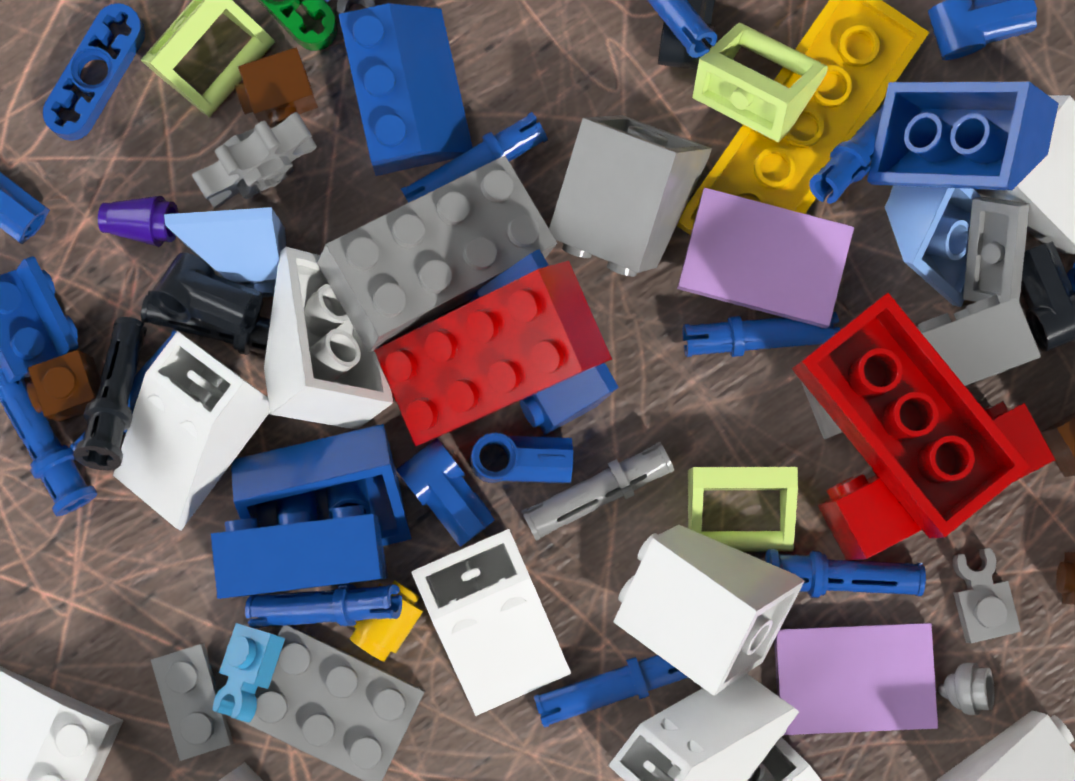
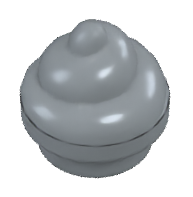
(969, 688)

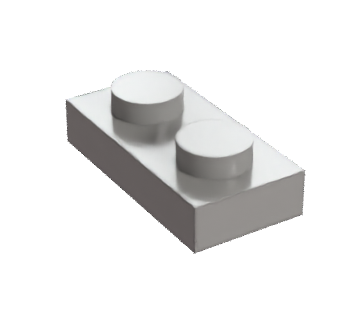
(995, 249)
(188, 699)

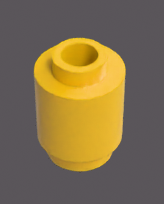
(386, 635)

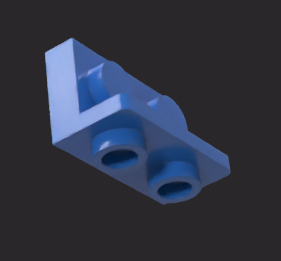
(31, 321)

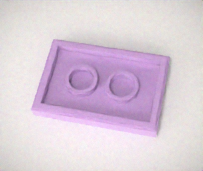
(765, 258)
(857, 678)

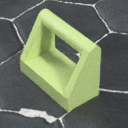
(186, 32)
(750, 95)
(746, 478)

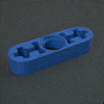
(65, 98)

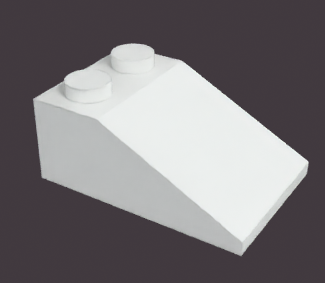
(314, 354)
(50, 733)

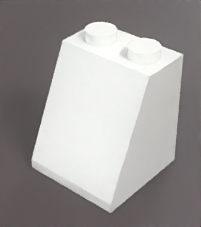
(1050, 185)
(705, 606)
(1026, 751)

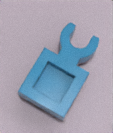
(249, 664)

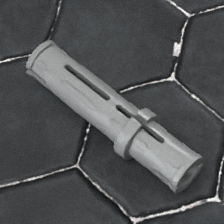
(606, 486)

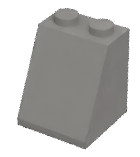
(625, 192)

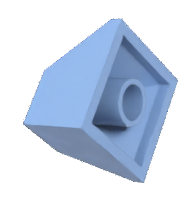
(933, 234)
(235, 243)

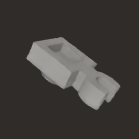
(985, 606)

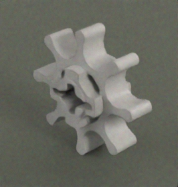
(254, 160)

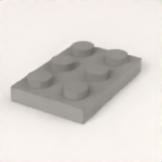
(335, 706)

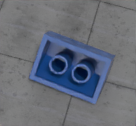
(405, 86)
(961, 134)
(569, 398)
(324, 476)
(298, 553)

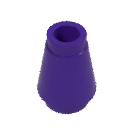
(138, 219)

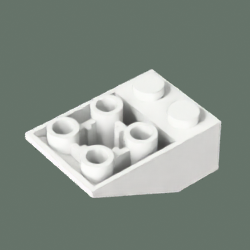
(187, 429)
(491, 622)
(707, 736)

